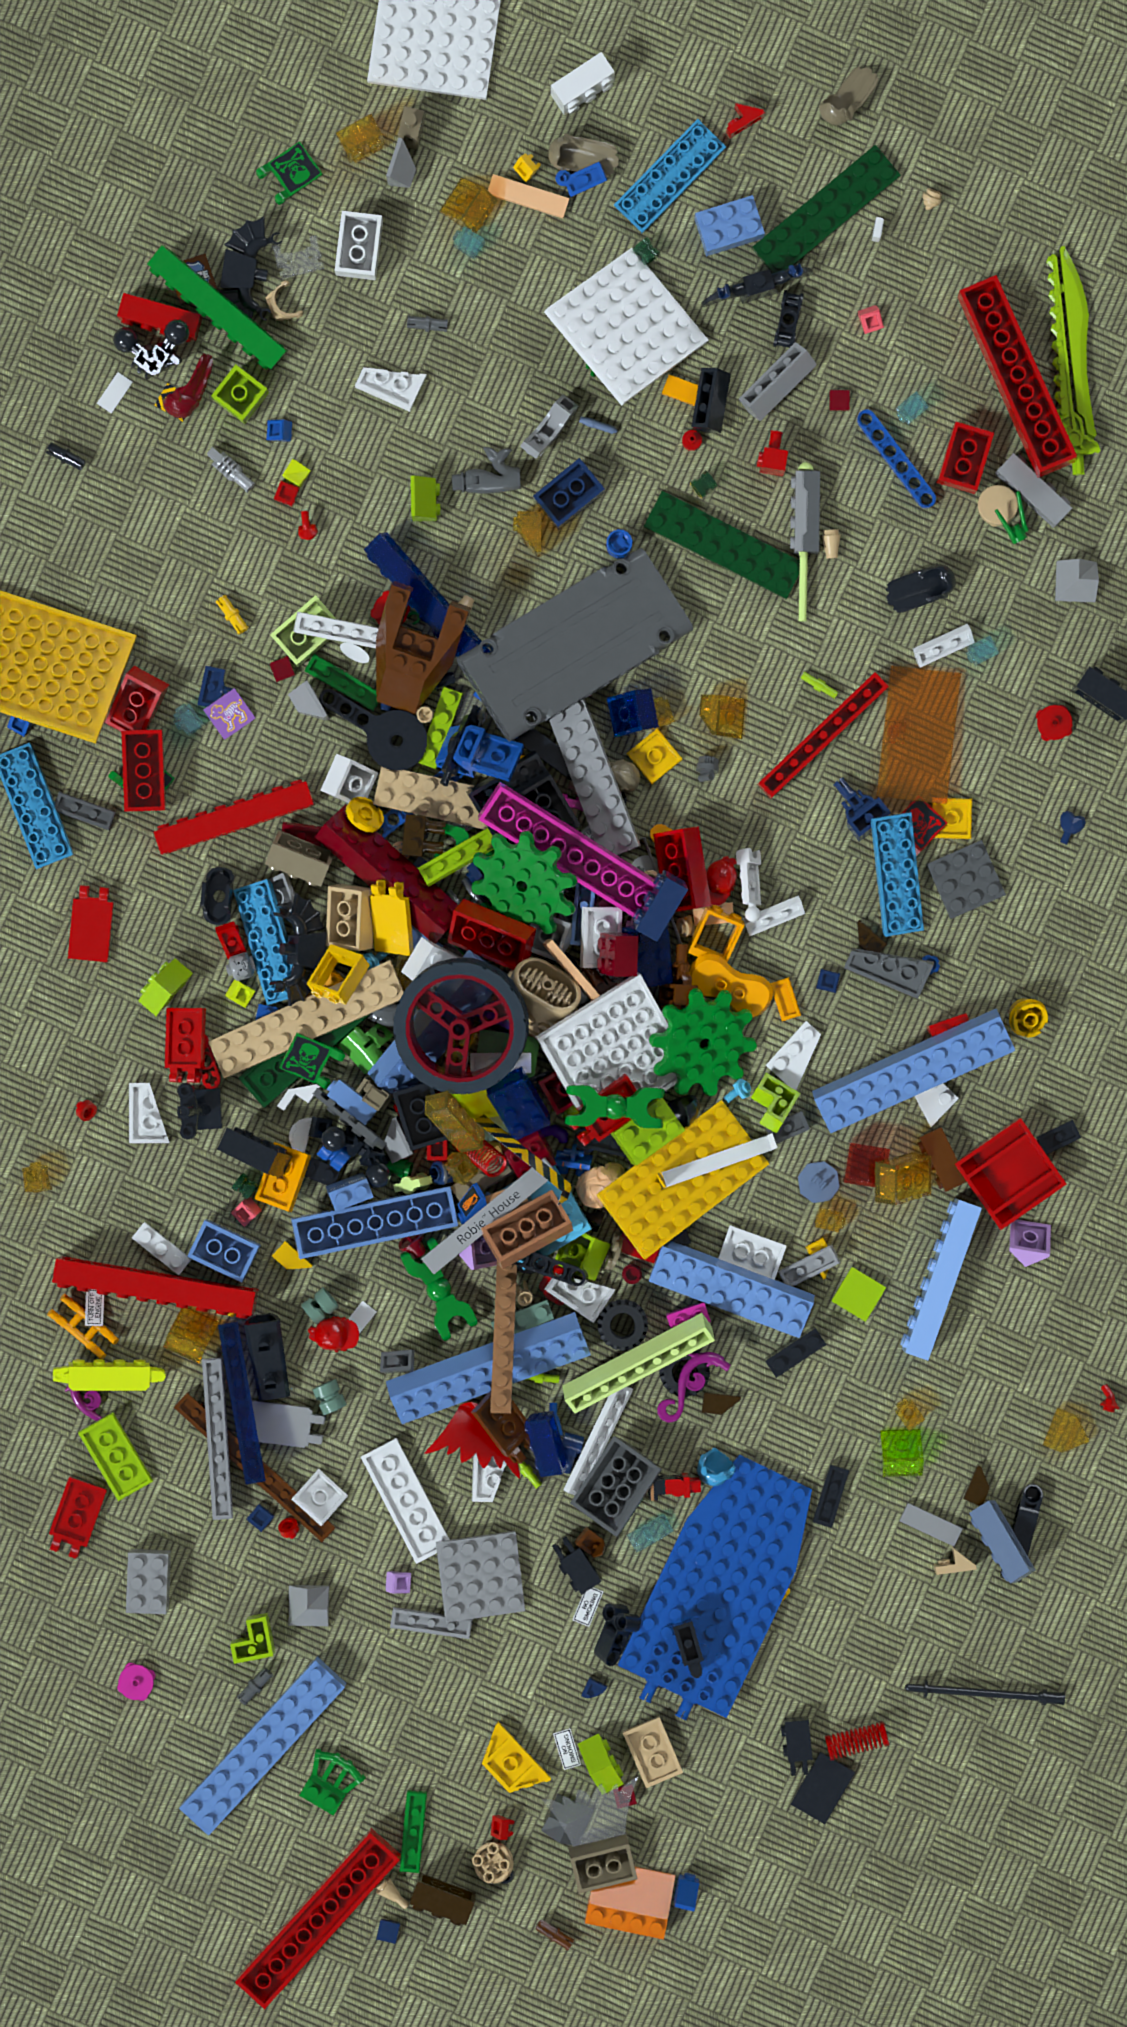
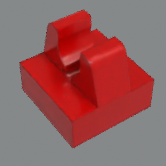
(500, 1827)

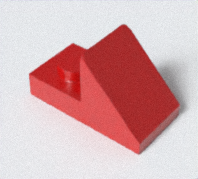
(748, 116)
(230, 939)

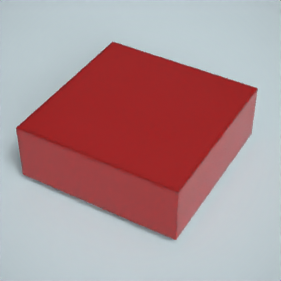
(286, 493)

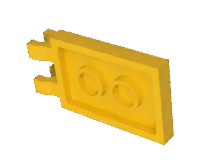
(391, 919)

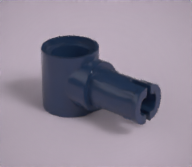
(572, 1447)

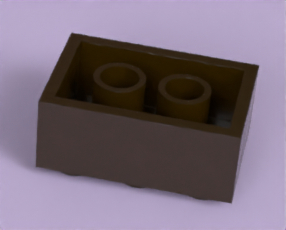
(442, 1899)

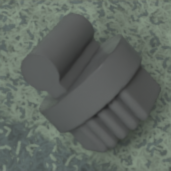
(707, 767)

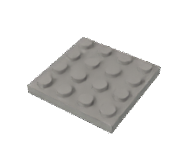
(480, 1576)

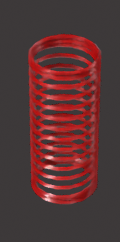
(484, 1169)
(881, 1729)

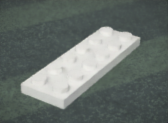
(405, 1499)

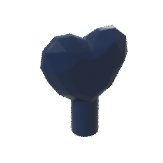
(1071, 825)

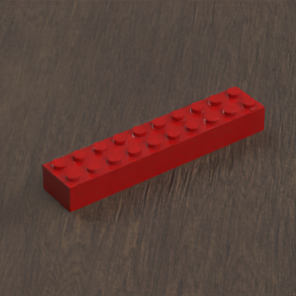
(1017, 376)
(156, 1286)
(317, 1918)

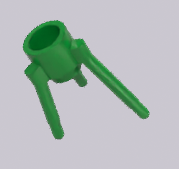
(1015, 532)

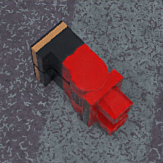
(674, 1485)

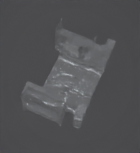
(299, 261)

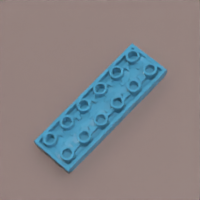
(670, 176)
(34, 806)
(897, 874)
(264, 935)

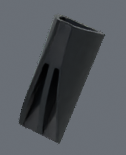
(267, 1356)

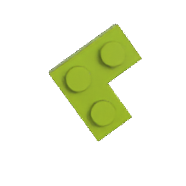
(164, 986)
(777, 1098)
(259, 1642)
(600, 1763)

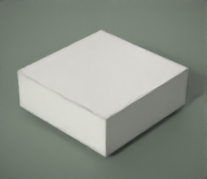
(877, 231)

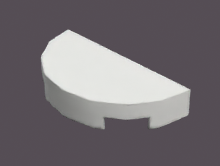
(299, 1134)

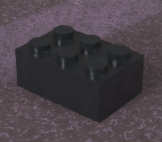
(1102, 693)
(417, 1126)
(255, 1151)

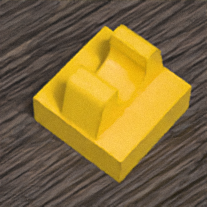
(526, 167)

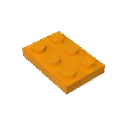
(284, 1191)

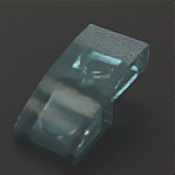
(650, 1532)

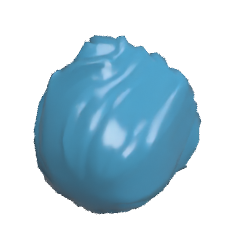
(715, 1468)

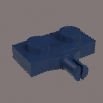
(212, 686)

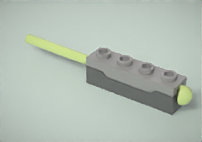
(805, 524)

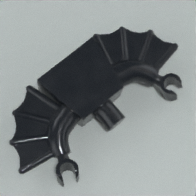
(241, 269)
(303, 948)

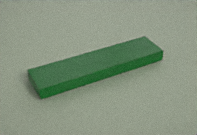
(342, 682)
(413, 1831)

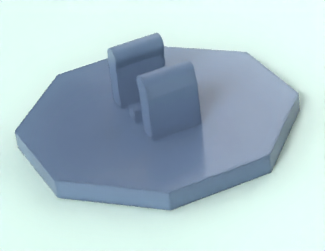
(818, 1182)

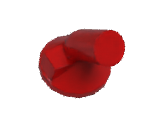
(307, 530)
(1109, 1404)

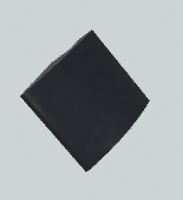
(533, 783)

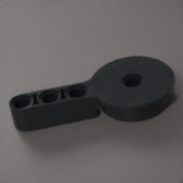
(381, 730)

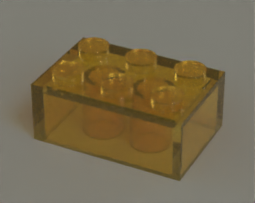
(902, 1178)

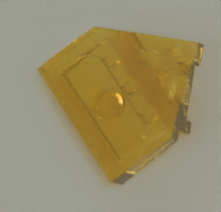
(1065, 1432)

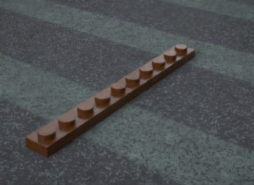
(274, 1483)

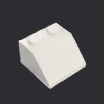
(348, 779)

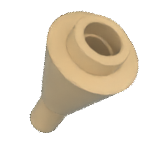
(388, 1890)

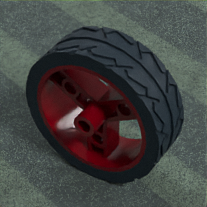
(454, 1076)

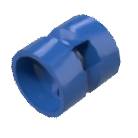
(619, 544)
(337, 1158)

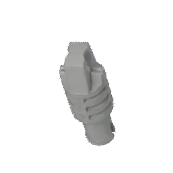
(230, 469)

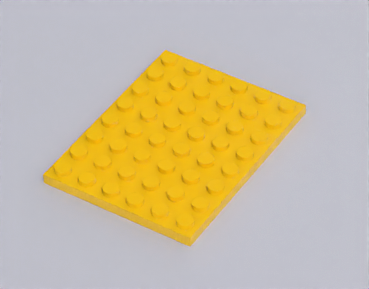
(59, 667)

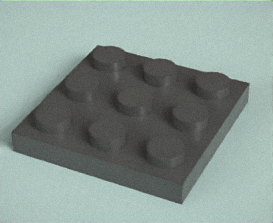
(966, 879)

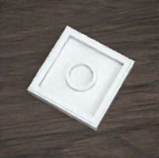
(319, 1497)

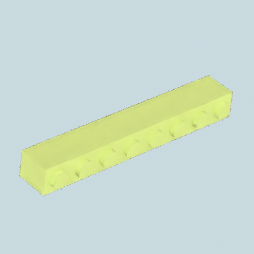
(638, 1363)

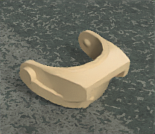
(277, 313)

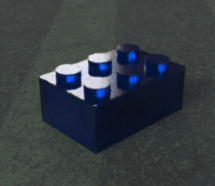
(653, 957)
(518, 1104)

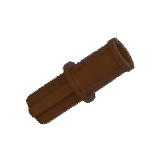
(554, 1934)

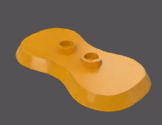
(748, 991)

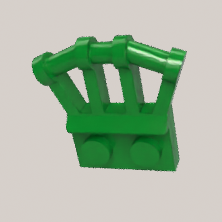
(323, 1792)

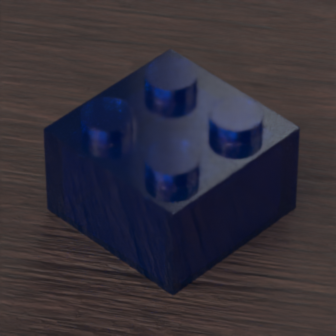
(632, 712)

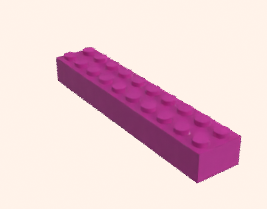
(586, 859)

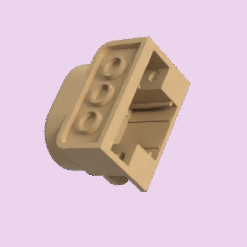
(546, 991)

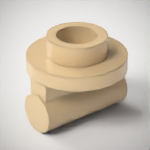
(685, 926)

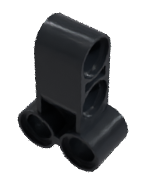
(615, 1632)

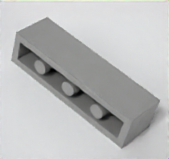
(777, 381)
(1034, 490)

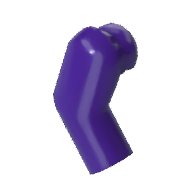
(557, 1131)

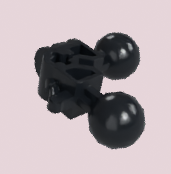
(153, 358)
(377, 1172)

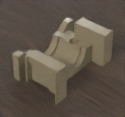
(375, 1096)

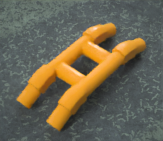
(71, 1327)

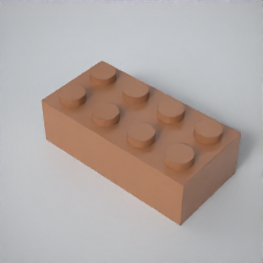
(527, 1229)

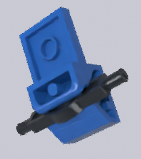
(472, 750)

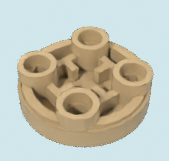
(998, 498)
(493, 1862)

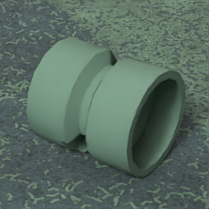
(327, 1304)
(329, 1396)

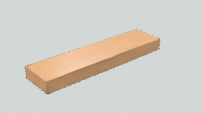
(528, 196)
(568, 966)

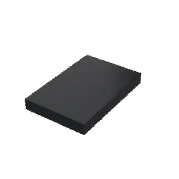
(822, 1787)

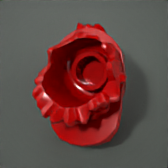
(721, 879)
(335, 1334)

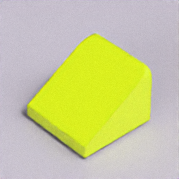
(240, 993)

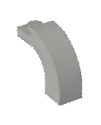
(550, 427)

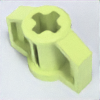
(410, 1184)

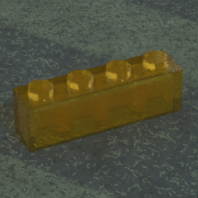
(454, 1122)

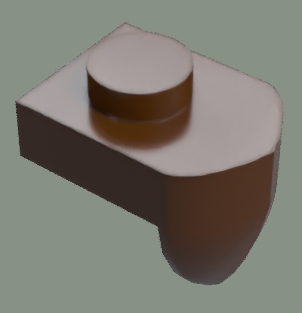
(591, 1542)

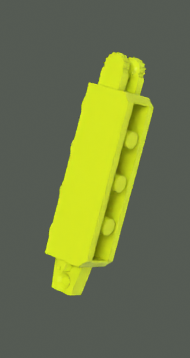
(108, 1375)

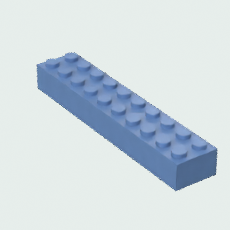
(913, 1070)
(471, 1372)
(262, 1745)

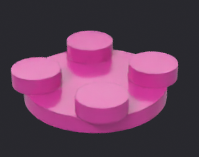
(136, 1681)

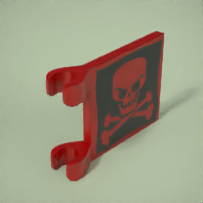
(926, 823)

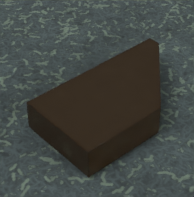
(868, 939)
(718, 1403)
(977, 1488)

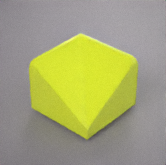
(296, 473)

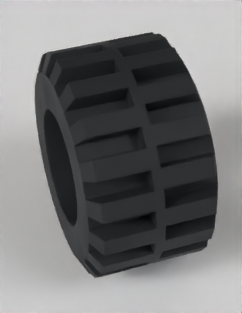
(625, 1342)
(671, 1383)

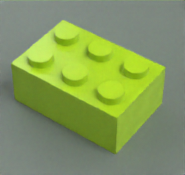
(642, 1142)

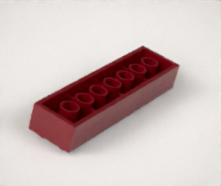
(376, 859)

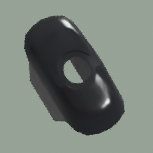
(213, 911)

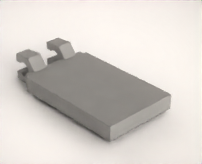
(286, 1424)

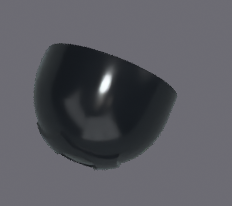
(685, 1109)

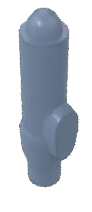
(598, 425)

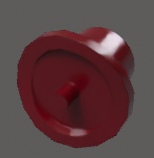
(413, 1245)

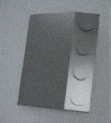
(616, 1485)

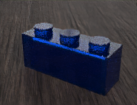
(546, 1444)

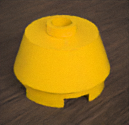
(1027, 1017)

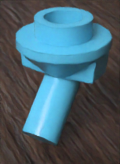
(374, 960)
(741, 1088)

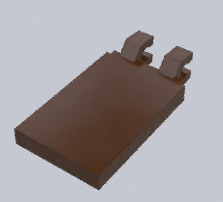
(504, 1428)

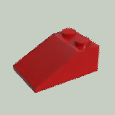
(136, 701)

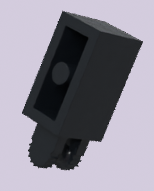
(577, 1567)
(688, 1646)
(797, 1742)

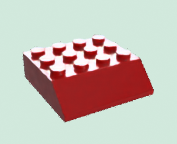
(1010, 1173)

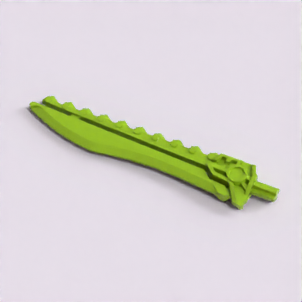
(1077, 324)

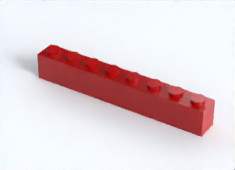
(822, 735)
(233, 818)

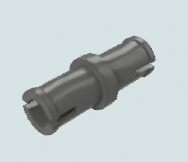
(427, 323)
(255, 1685)

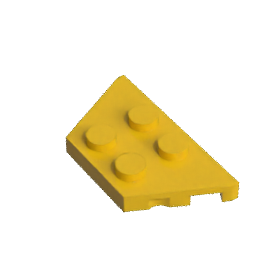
(511, 1762)

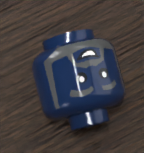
(440, 1174)

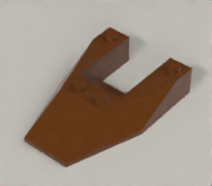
(411, 661)

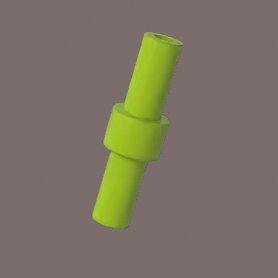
(819, 685)
(540, 1378)
(527, 1471)

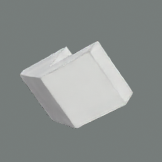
(305, 1093)

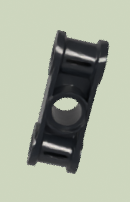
(790, 306)

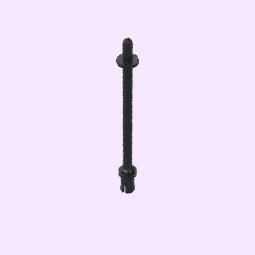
(1042, 1697)

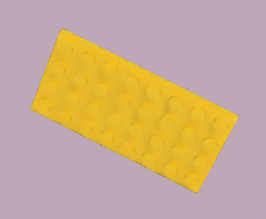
(657, 1215)

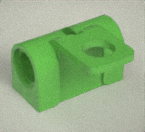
(364, 1047)

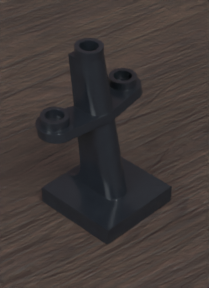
(198, 1109)

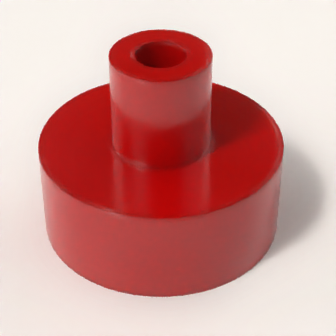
(689, 444)
(86, 1110)
(288, 1528)

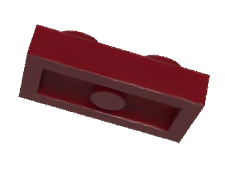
(302, 831)

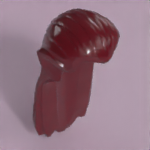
(187, 398)

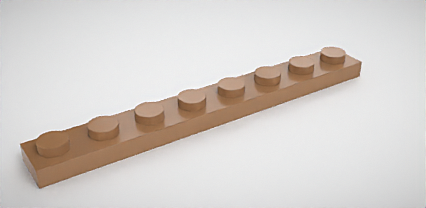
(503, 1339)

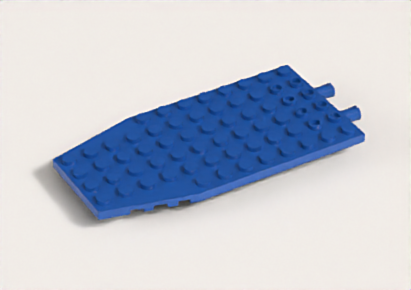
(728, 1580)

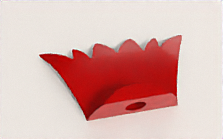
(469, 1435)

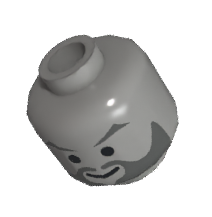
(241, 966)

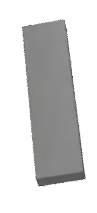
(429, 1623)

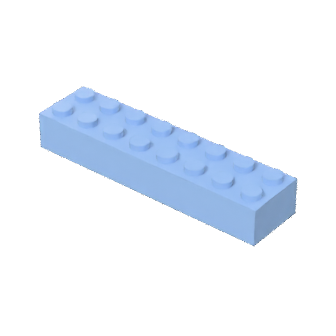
(941, 1278)

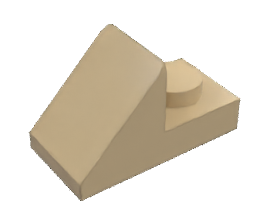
(959, 1564)

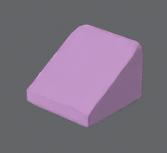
(398, 1582)

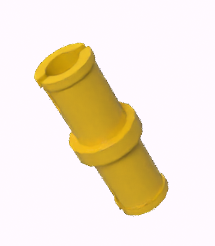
(232, 614)

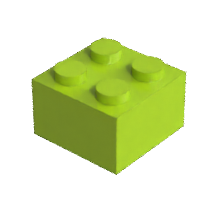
(240, 394)

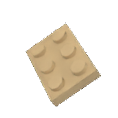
(652, 1752)

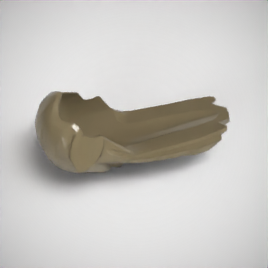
(850, 96)
(578, 153)
(625, 773)

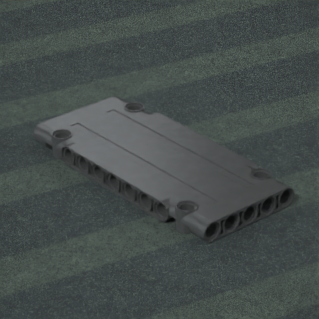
(574, 644)

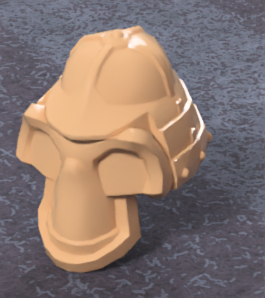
(596, 1180)

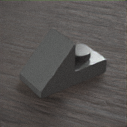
(397, 1361)

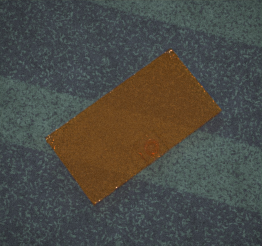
(918, 734)

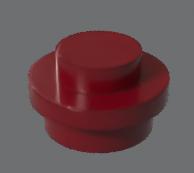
(631, 1274)

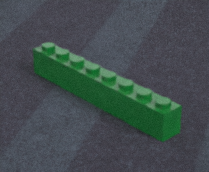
(217, 307)

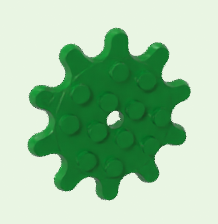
(535, 868)
(686, 1031)

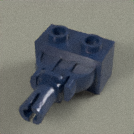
(861, 809)

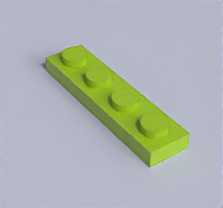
(440, 725)
(456, 857)

